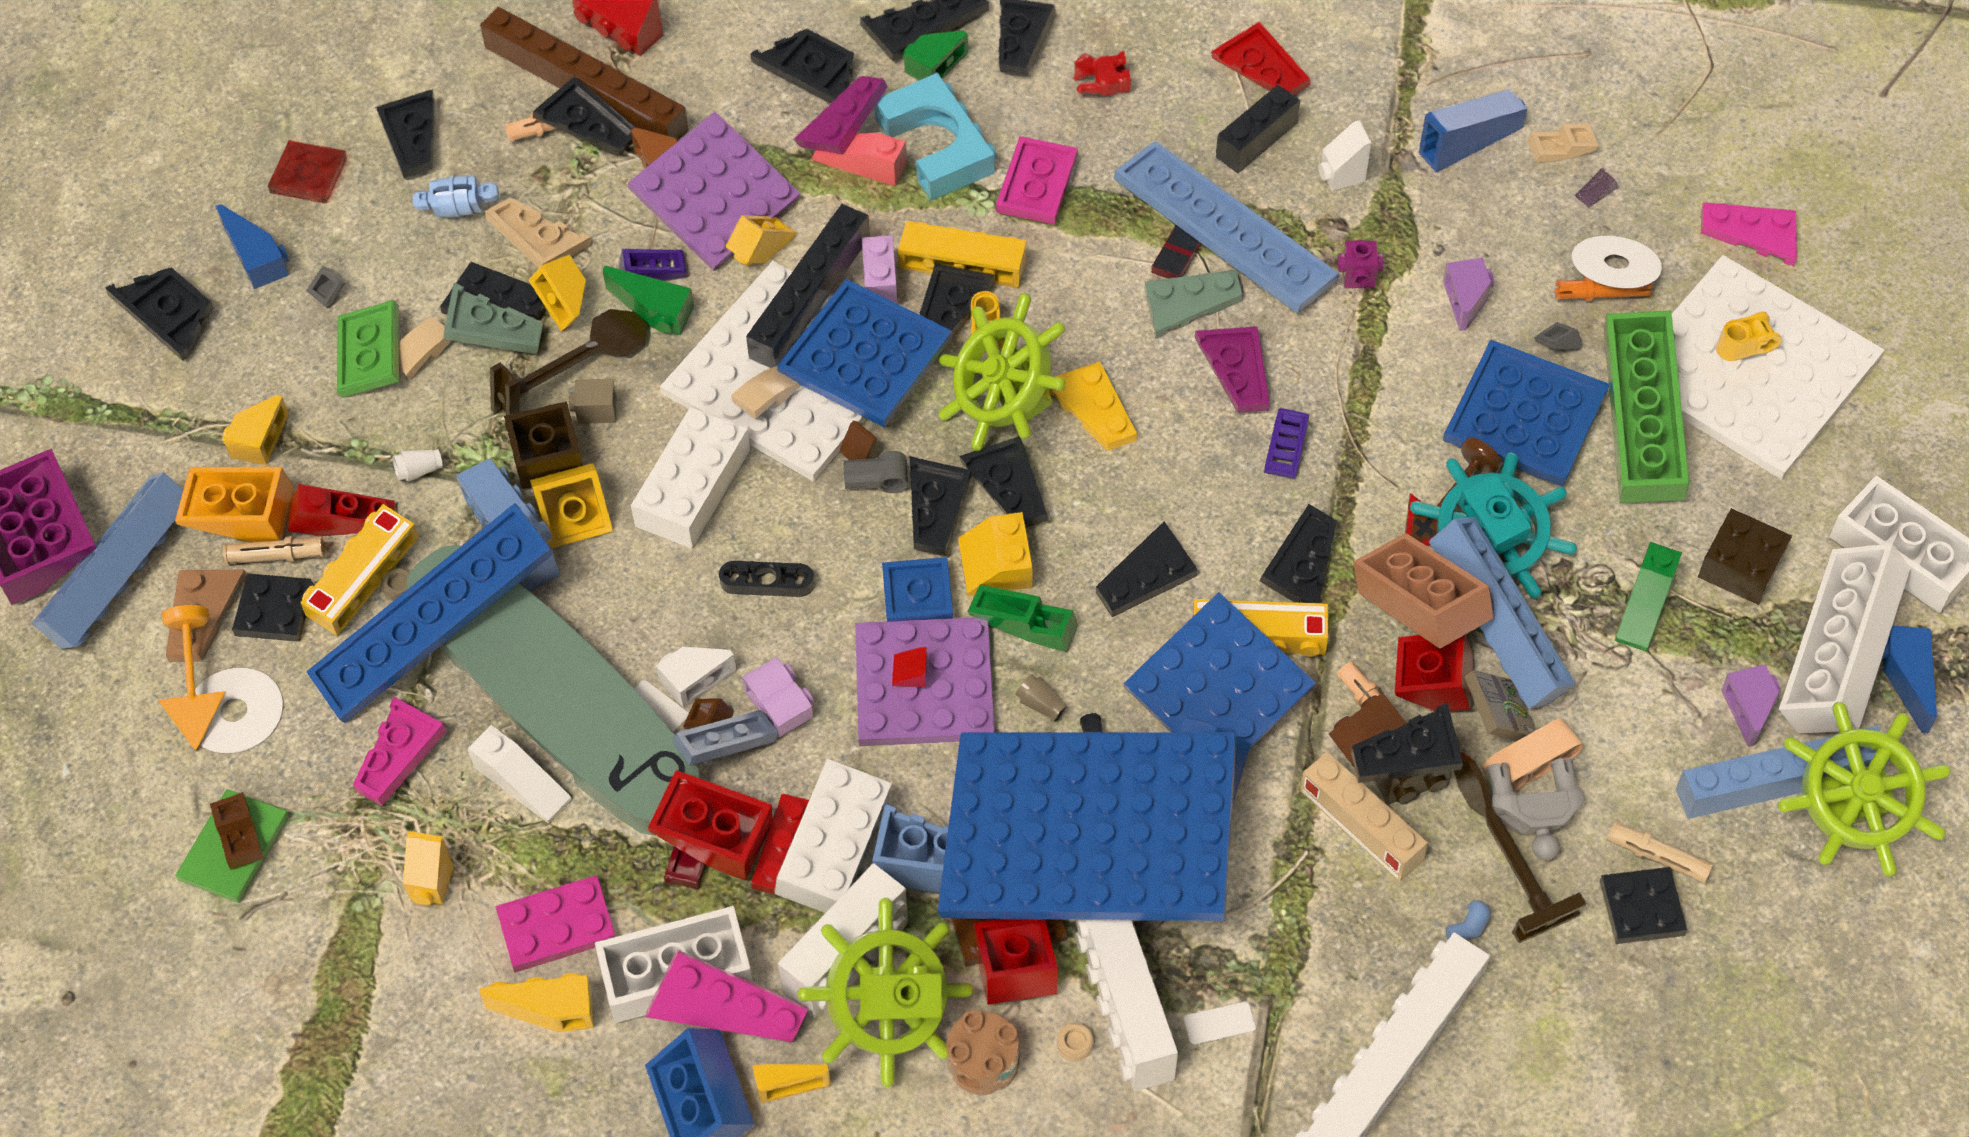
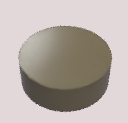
(395, 583)

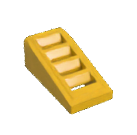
(787, 1080)

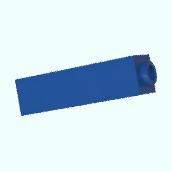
(1469, 127)

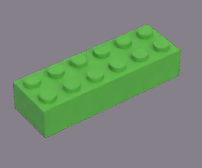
(1646, 407)

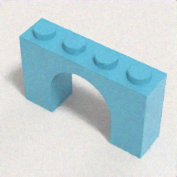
(934, 103)

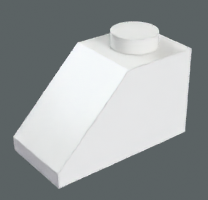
(1346, 158)
(694, 672)

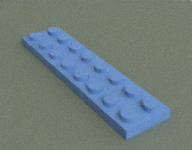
(1226, 226)

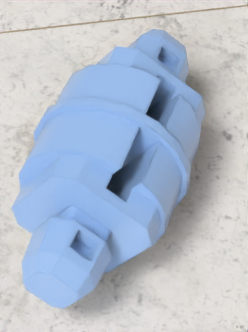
(456, 196)

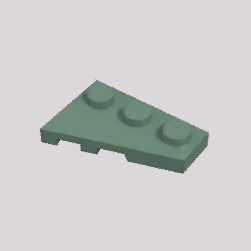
(1188, 297)
(482, 323)

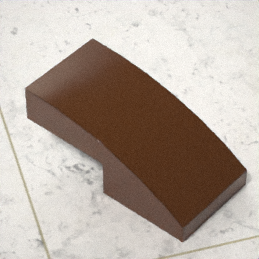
(236, 831)

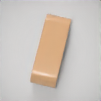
(1532, 754)

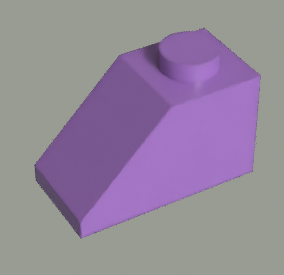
(1467, 288)
(1751, 698)

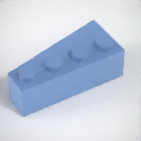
(489, 495)
(911, 850)

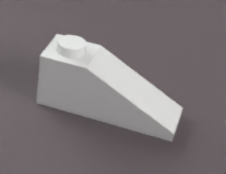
(517, 774)

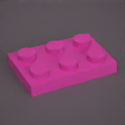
(1036, 180)
(555, 923)

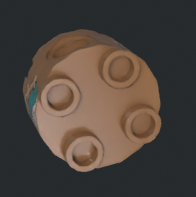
(982, 1052)

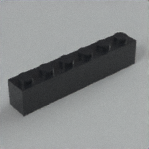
(808, 286)

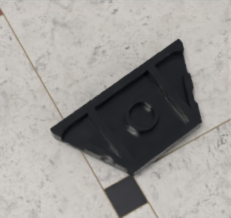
(809, 63)
(166, 308)

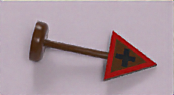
(1480, 458)

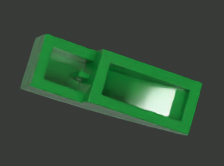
(1024, 617)

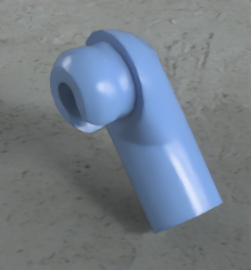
(1474, 922)

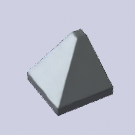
(326, 286)
(1560, 337)

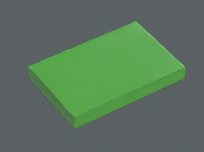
(368, 348)
(206, 862)

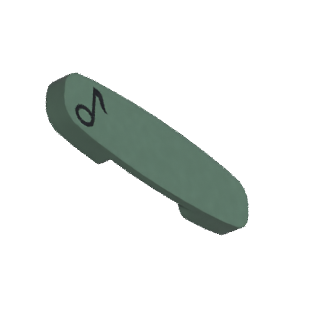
(567, 700)

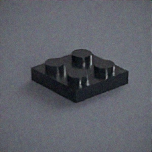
(271, 607)
(1643, 905)

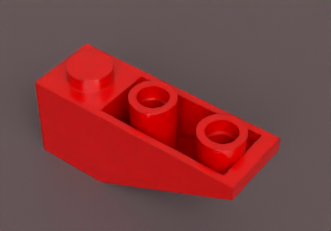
(330, 511)

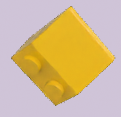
(572, 505)
(996, 554)

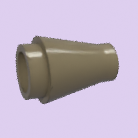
(1040, 697)

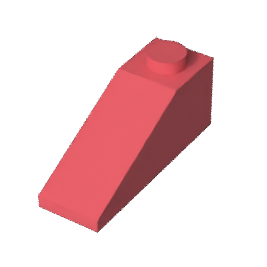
(869, 156)

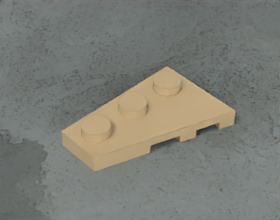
(534, 235)

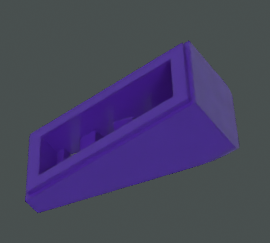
(634, 259)
(1290, 424)

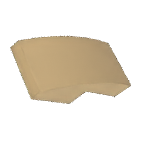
(1567, 143)
(420, 344)
(763, 391)

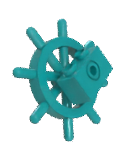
(1492, 503)

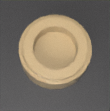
(1075, 1042)

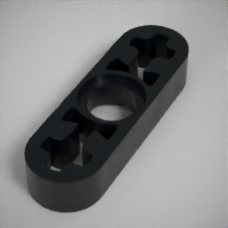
(789, 589)

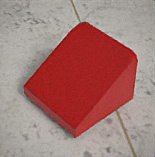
(910, 668)

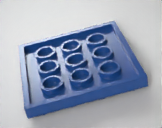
(865, 352)
(1528, 410)
(1220, 675)

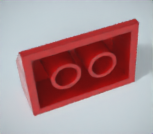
(628, 22)

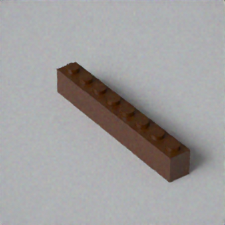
(559, 62)

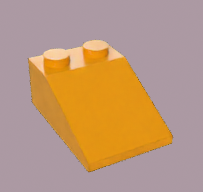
(236, 502)

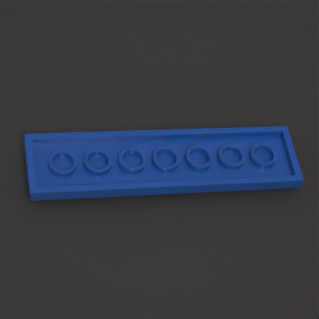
(429, 612)

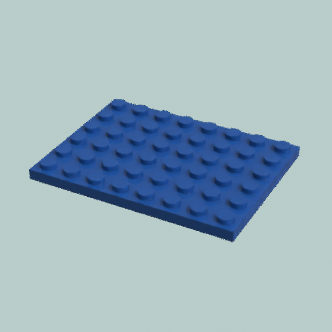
(1090, 826)

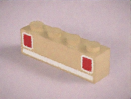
(1363, 816)

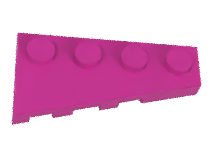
(719, 1000)

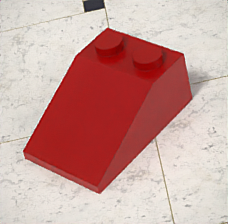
(712, 823)

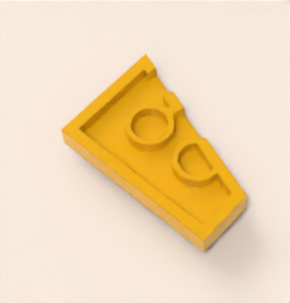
(1096, 404)

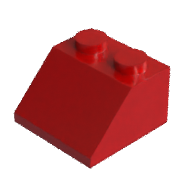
(1433, 674)
(1015, 959)

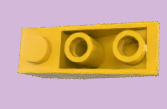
(553, 1004)

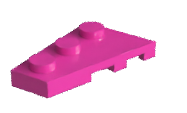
(1761, 228)
(399, 749)

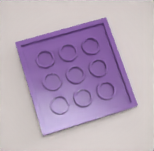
(708, 184)
(956, 681)

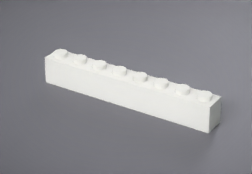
(1400, 1041)

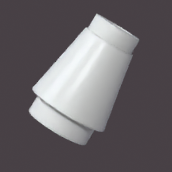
(416, 463)

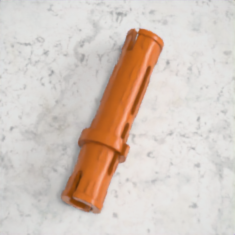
(1590, 289)

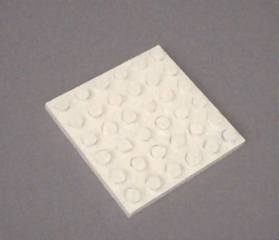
(1772, 401)
(798, 433)

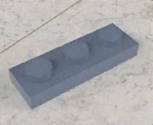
(725, 737)

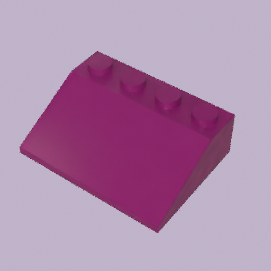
(38, 527)

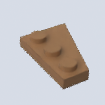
(208, 589)

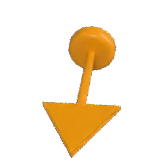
(192, 712)

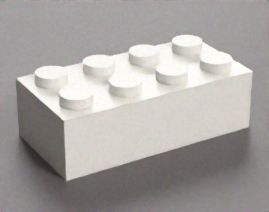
(691, 477)
(1929, 545)
(832, 836)
(852, 916)
(638, 960)

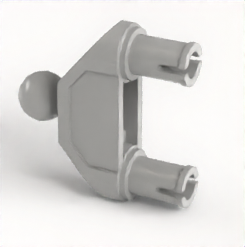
(1537, 811)

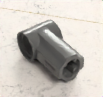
(885, 472)

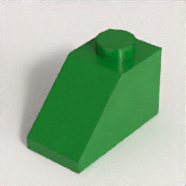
(935, 54)

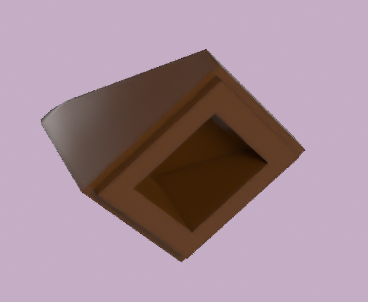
(859, 443)
(706, 712)

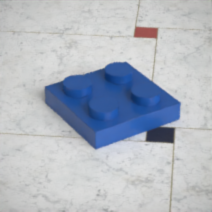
(917, 589)

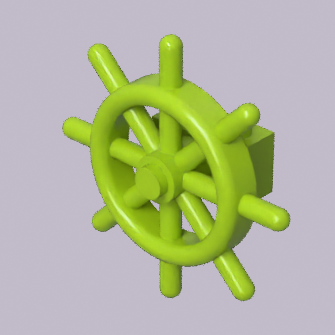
(1014, 375)
(1865, 792)
(911, 993)

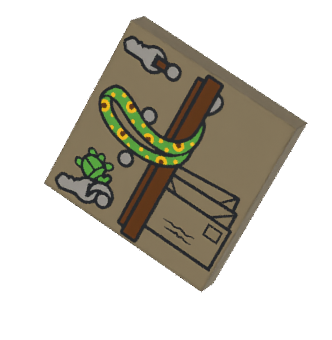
(1499, 705)

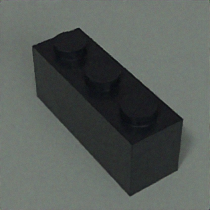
(1257, 128)

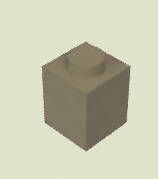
(594, 401)

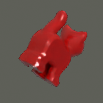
(1108, 74)

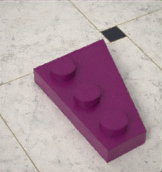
(843, 117)
(1238, 365)

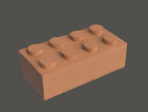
(1423, 590)

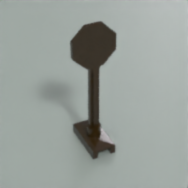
(611, 333)
(1546, 914)

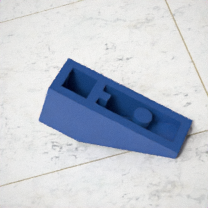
(255, 248)
(1911, 672)

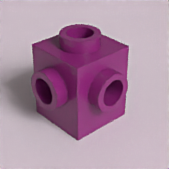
(1360, 264)

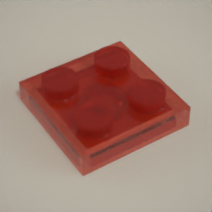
(307, 171)

